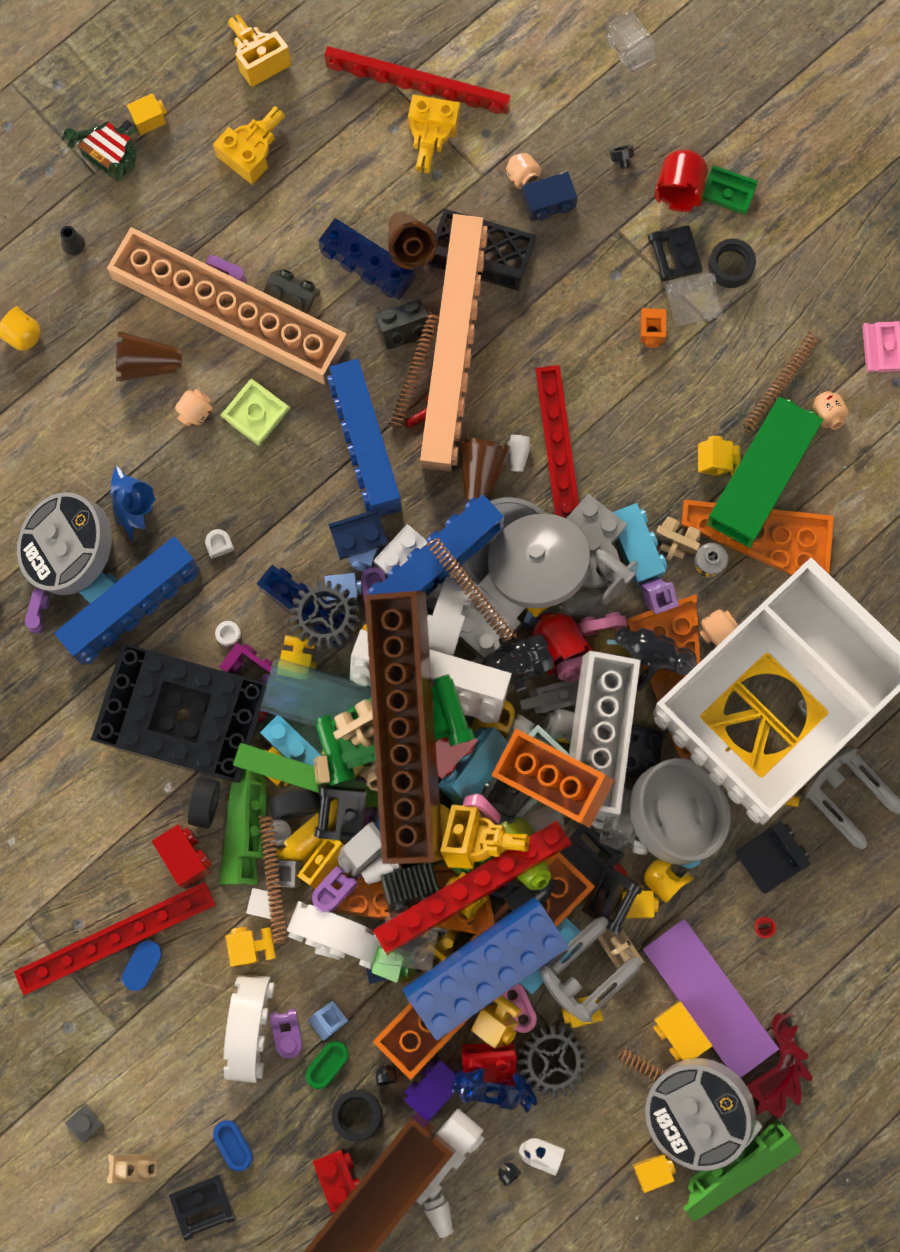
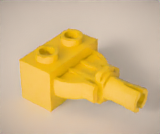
(258, 53)
(431, 123)
(248, 146)
(475, 838)

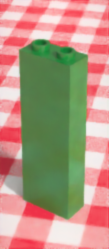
(764, 472)

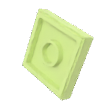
(255, 412)

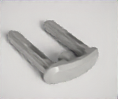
(835, 778)
(564, 993)

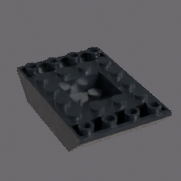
(144, 706)

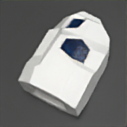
(541, 1155)

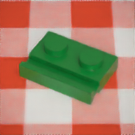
(729, 190)

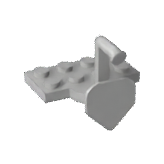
(601, 530)

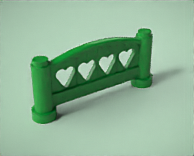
(344, 755)

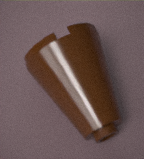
(410, 241)
(144, 358)
(481, 466)

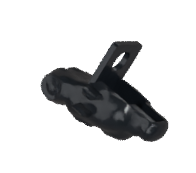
(655, 653)
(521, 659)

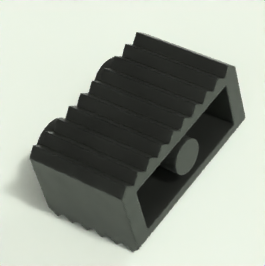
(409, 886)

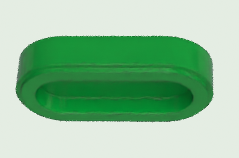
(327, 1064)

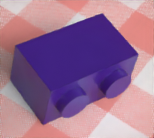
(432, 1091)

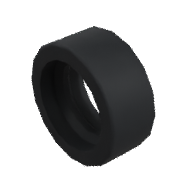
(736, 246)
(203, 803)
(294, 804)
(337, 1121)

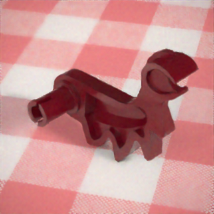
(781, 1081)

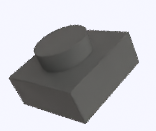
(288, 873)
(84, 1123)

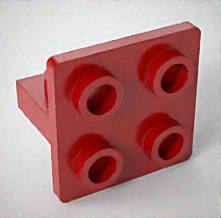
(498, 1062)

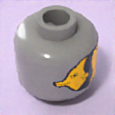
(703, 558)
(559, 725)

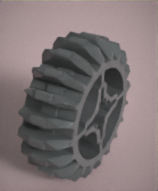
(334, 634)
(572, 1074)

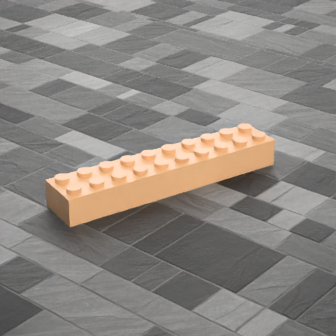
(227, 305)
(452, 343)

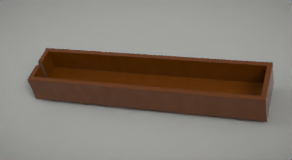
(386, 1191)

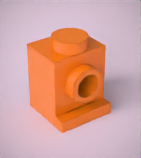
(655, 320)

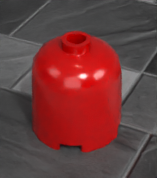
(682, 180)
(563, 637)

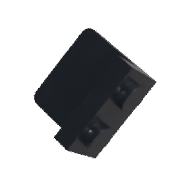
(643, 750)
(773, 857)

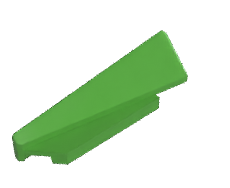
(242, 830)
(760, 1157)

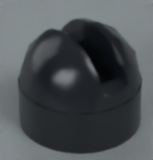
(385, 1075)
(509, 1175)

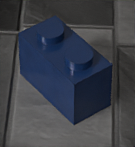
(549, 196)

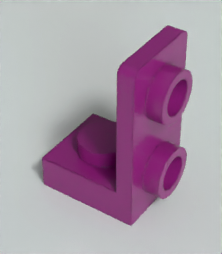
(234, 660)

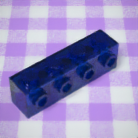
(366, 259)
(282, 590)

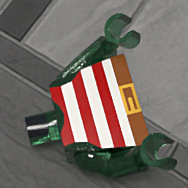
(106, 147)

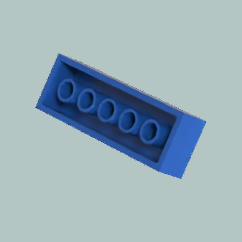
(366, 441)
(462, 537)
(128, 601)
(485, 968)

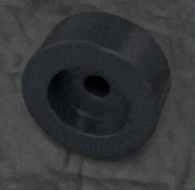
(622, 155)

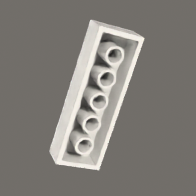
(476, 632)
(479, 687)
(605, 719)

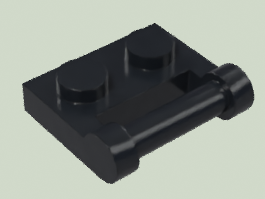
(682, 251)
(349, 812)
(584, 858)
(606, 894)
(197, 1199)

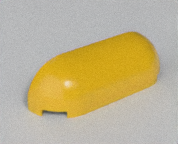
(303, 843)

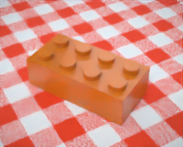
(553, 778)

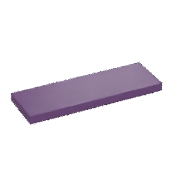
(710, 998)

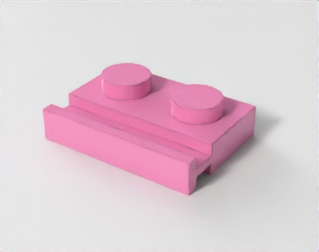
(882, 346)

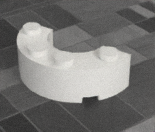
(448, 616)
(334, 932)
(244, 1028)
(463, 1137)

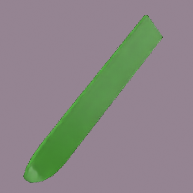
(291, 771)

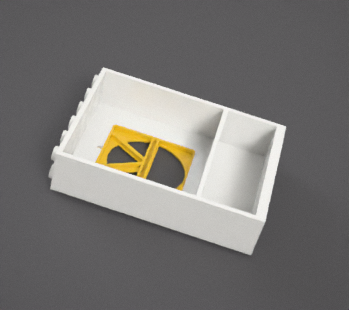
(820, 644)

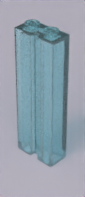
(309, 693)

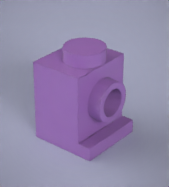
(659, 595)

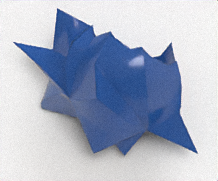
(130, 501)

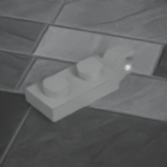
(550, 697)

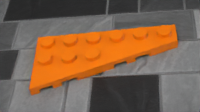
(784, 541)
(682, 626)
(371, 903)

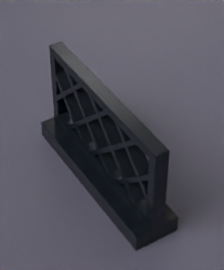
(496, 271)

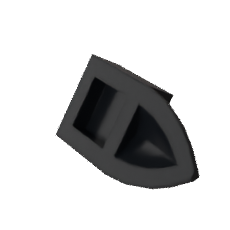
(524, 894)

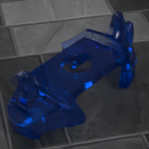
(473, 1088)

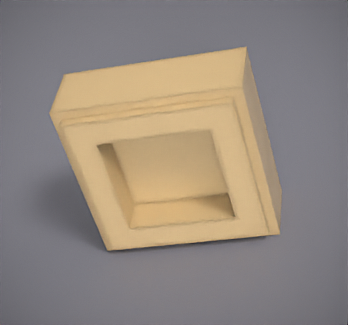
(321, 770)

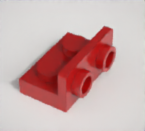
(336, 1177)

